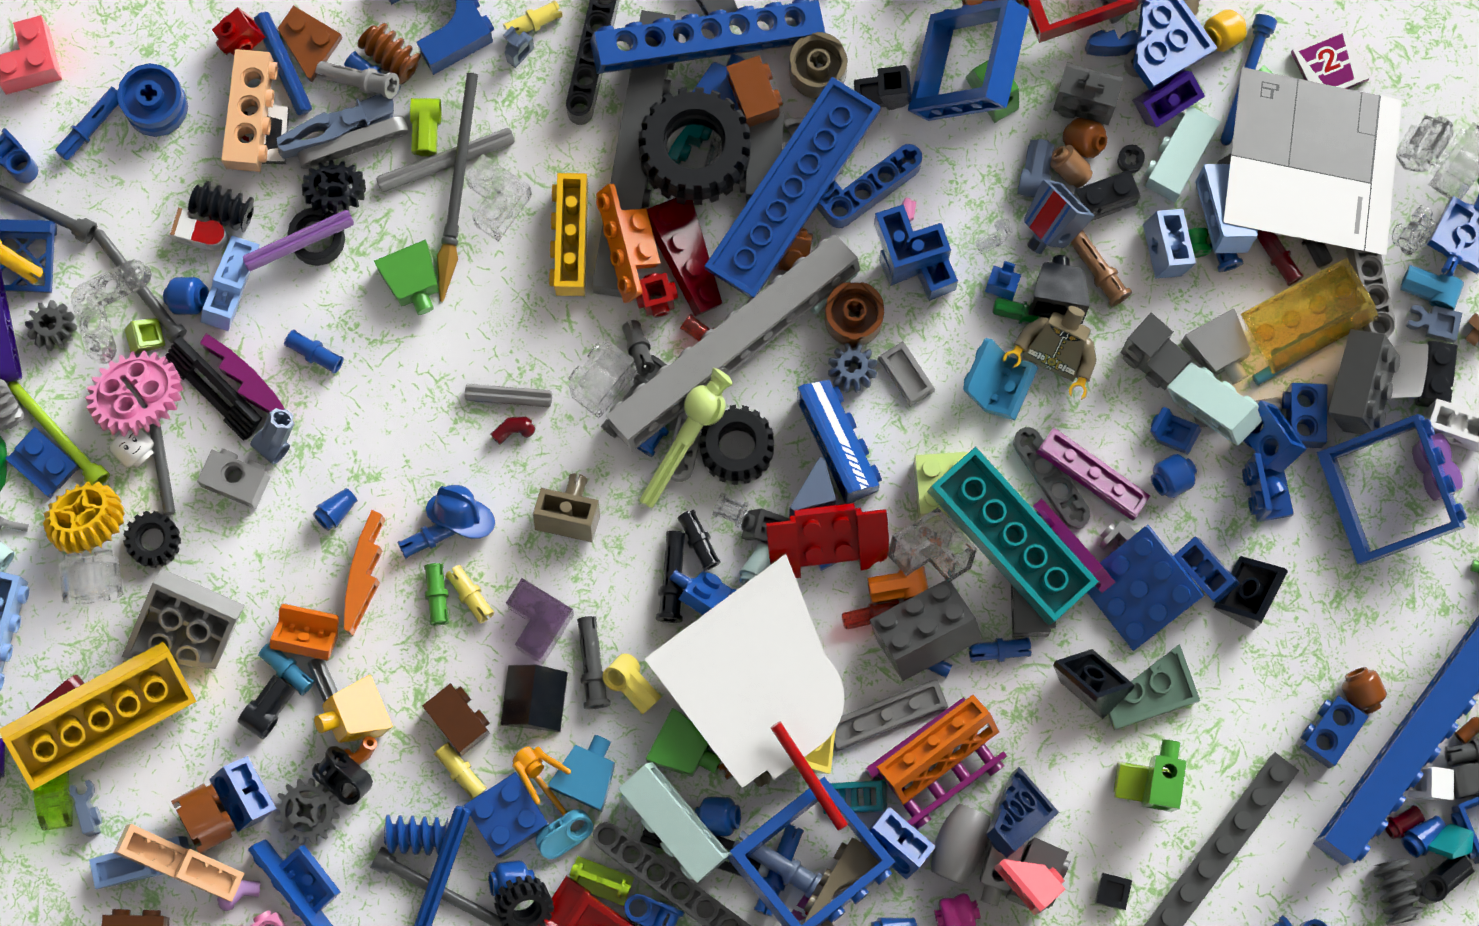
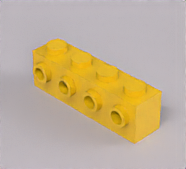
(571, 234)

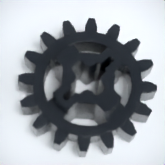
(333, 187)

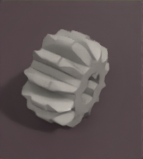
(9, 408)

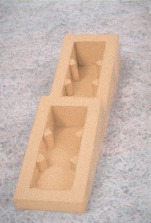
(178, 862)

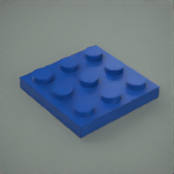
(1147, 588)

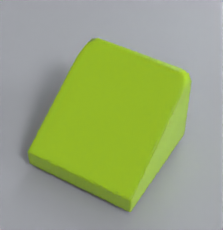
(144, 335)

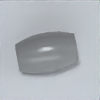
(960, 844)

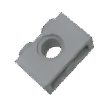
(245, 491)

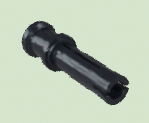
(670, 591)

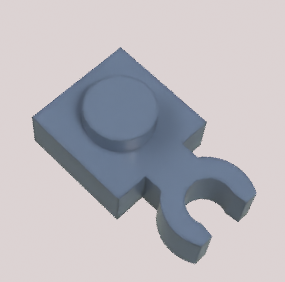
(1440, 322)

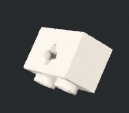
(1456, 423)

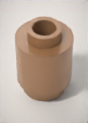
(1071, 166)

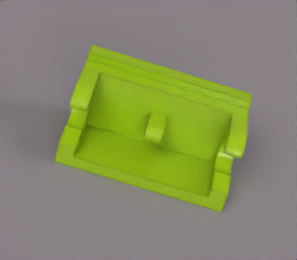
(1131, 780)

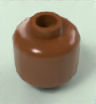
(1086, 137)
(1364, 689)

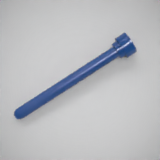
(1263, 27)

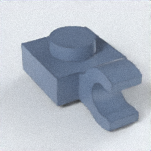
(517, 46)
(88, 816)

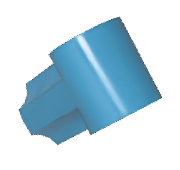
(1438, 290)

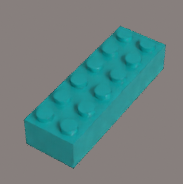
(1012, 536)

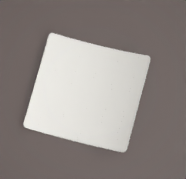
(1412, 371)

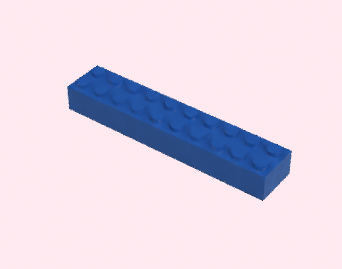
(1404, 754)

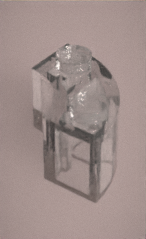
(1424, 143)

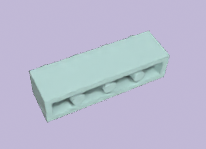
(673, 822)

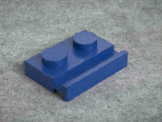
(42, 462)

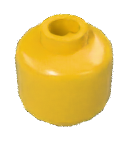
(1226, 29)

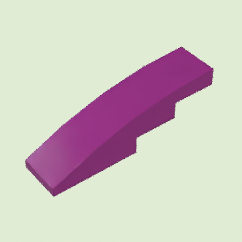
(253, 387)

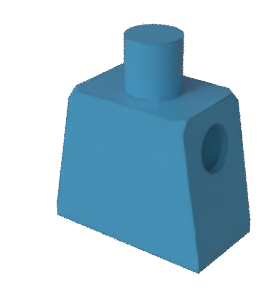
(589, 774)

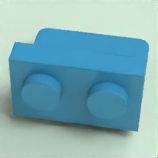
(995, 383)

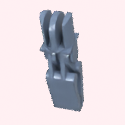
(335, 124)

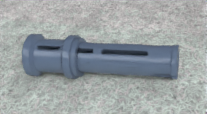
(791, 871)

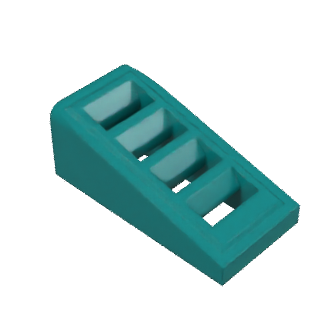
(881, 795)

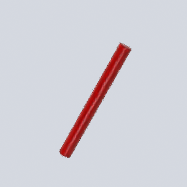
(809, 775)

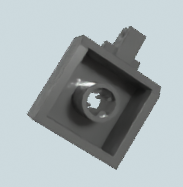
(1087, 94)

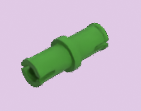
(436, 594)

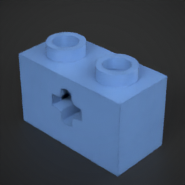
(1169, 243)

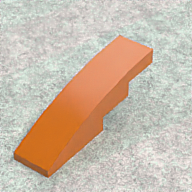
(361, 584)

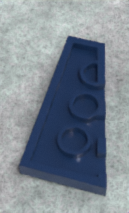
(1019, 814)

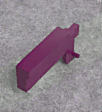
(1074, 545)

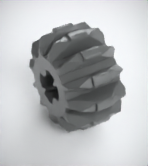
(62, 323)

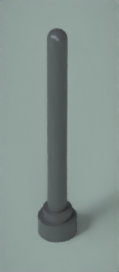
(81, 228)
(387, 863)

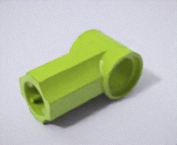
(425, 118)

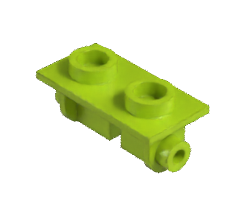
(602, 880)

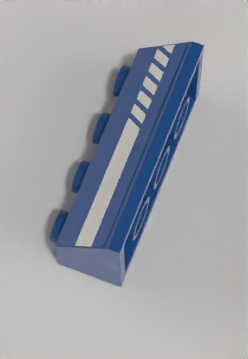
(838, 441)

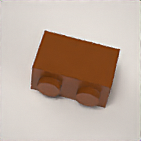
(753, 90)

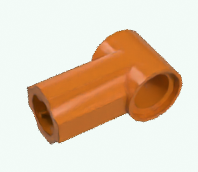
(897, 586)

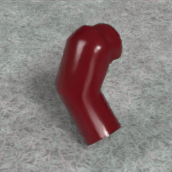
(513, 425)

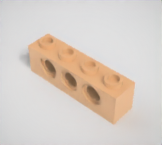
(246, 67)

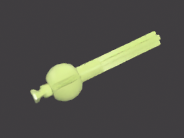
(704, 407)

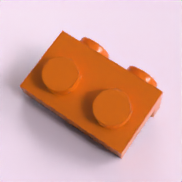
(305, 632)

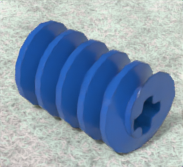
(414, 835)

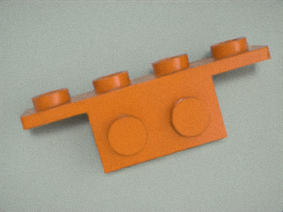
(629, 241)

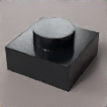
(1113, 891)

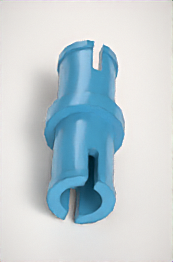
(286, 669)

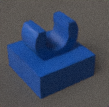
(1003, 281)

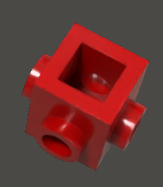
(237, 32)
(659, 285)

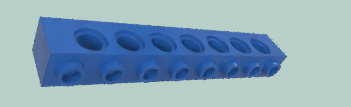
(611, 58)

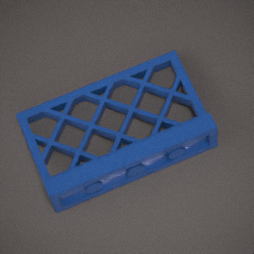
(32, 231)

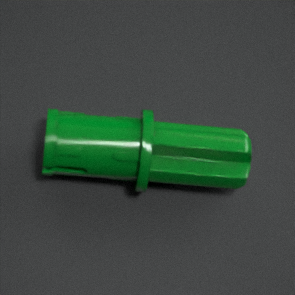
(1013, 310)

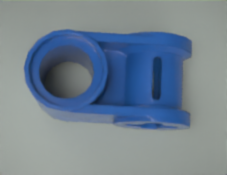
(12, 155)
(655, 912)

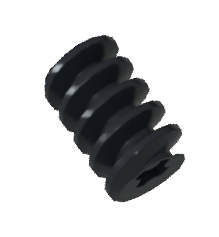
(221, 206)

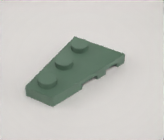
(1157, 691)

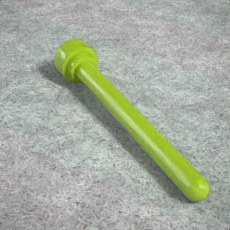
(91, 471)

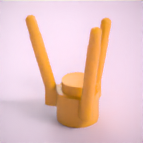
(529, 763)

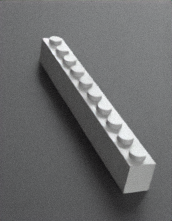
(734, 340)

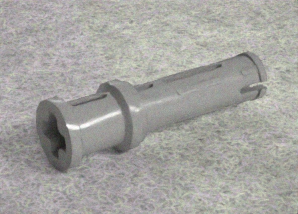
(367, 80)

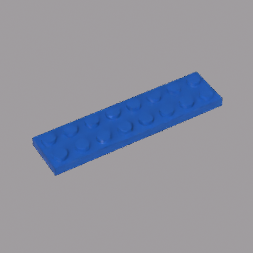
(792, 188)

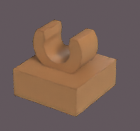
(1473, 336)

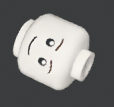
(131, 449)

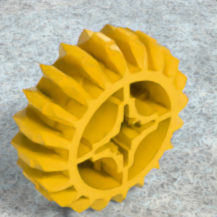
(83, 518)

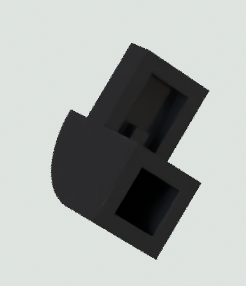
(888, 89)

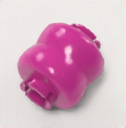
(957, 911)

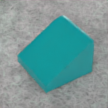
(1452, 842)

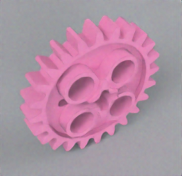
(116, 406)

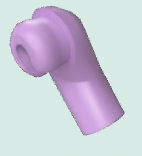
(246, 888)

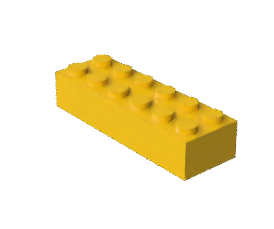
(97, 715)

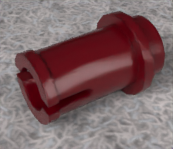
(1404, 821)

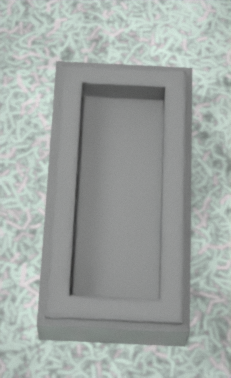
(906, 373)

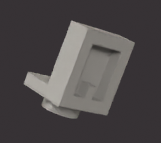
(1121, 532)

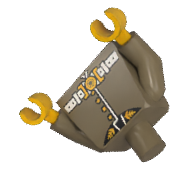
(1059, 346)

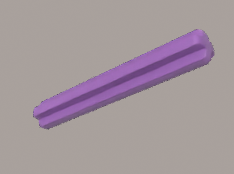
(298, 240)

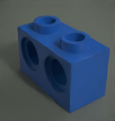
(1314, 416)
(1275, 433)
(1338, 736)
(242, 793)
(901, 842)

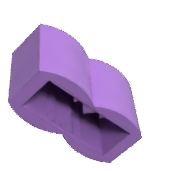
(1449, 467)

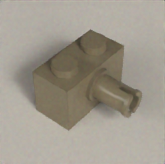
(567, 512)

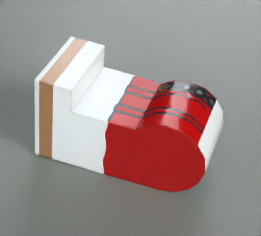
(195, 233)

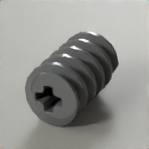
(1398, 891)

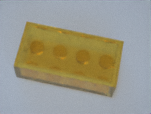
(1309, 315)

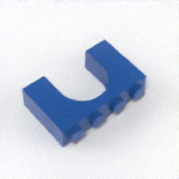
(458, 38)

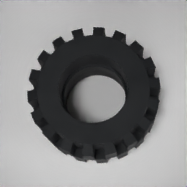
(737, 469)

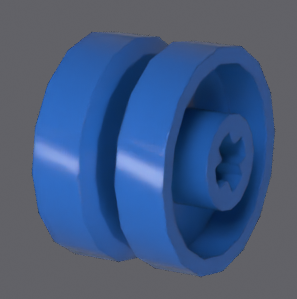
(152, 100)

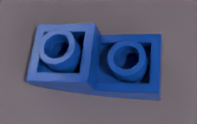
(1108, 44)

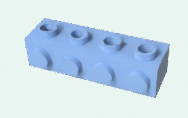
(12, 595)

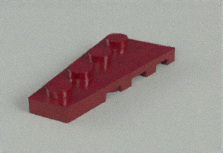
(685, 251)

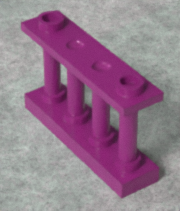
(919, 816)

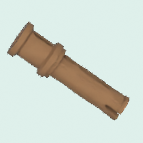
(1105, 276)

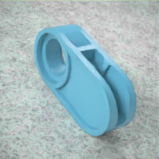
(558, 837)

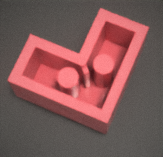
(33, 62)

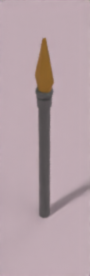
(447, 255)

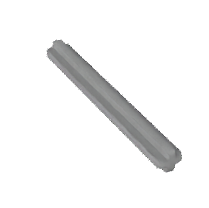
(443, 160)

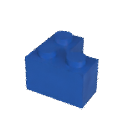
(906, 248)
(935, 279)

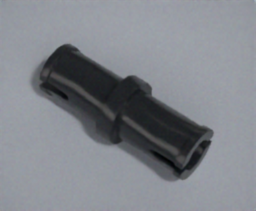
(699, 540)

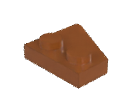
(308, 40)

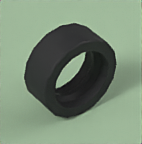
(319, 258)

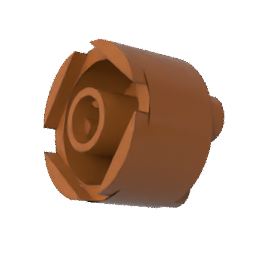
(854, 298)
(203, 818)

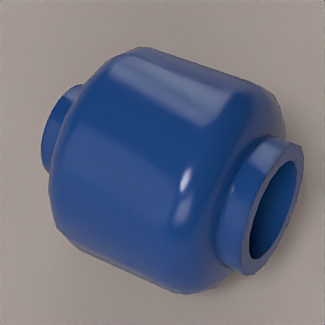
(185, 295)
(1173, 476)
(719, 815)
(507, 871)

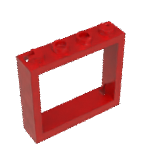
(1046, 31)

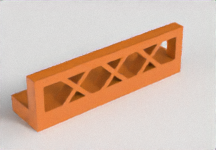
(937, 745)

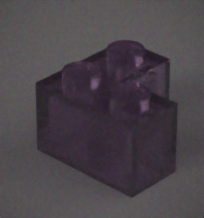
(545, 616)

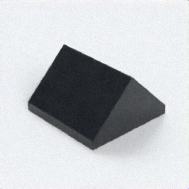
(1254, 594)
(1093, 681)
(534, 697)

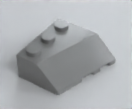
(187, 618)

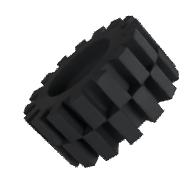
(139, 527)
(519, 892)

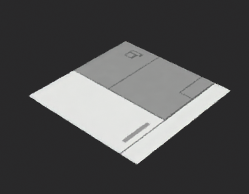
(1313, 161)

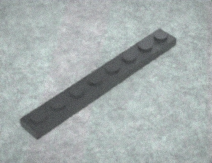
(1224, 843)

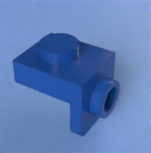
(1174, 431)

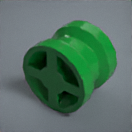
(1199, 242)

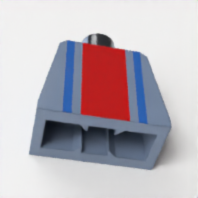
(1055, 217)

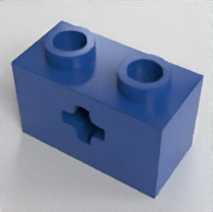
(1206, 569)

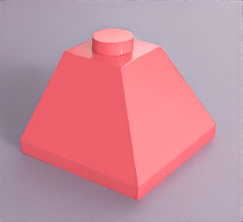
(1032, 883)

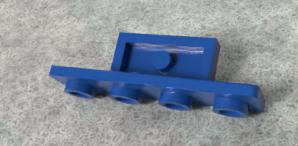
(298, 880)

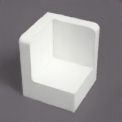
(1435, 785)

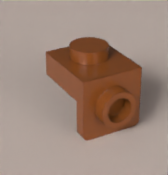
(799, 248)

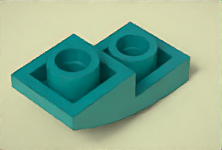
(691, 135)

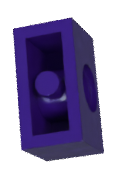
(1168, 99)

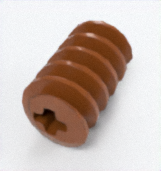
(388, 52)

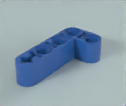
(870, 182)

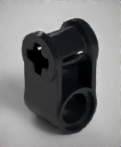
(342, 776)

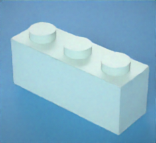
(1181, 153)
(1215, 403)

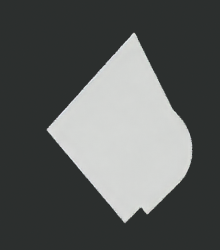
(751, 667)

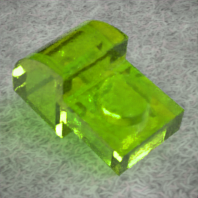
(54, 803)

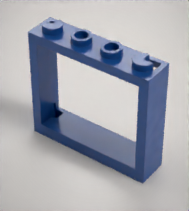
(1000, 70)
(1345, 504)
(833, 910)

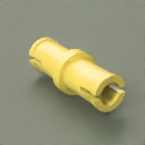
(534, 19)
(469, 594)
(460, 771)

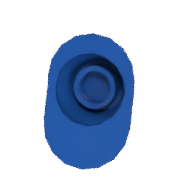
(460, 512)

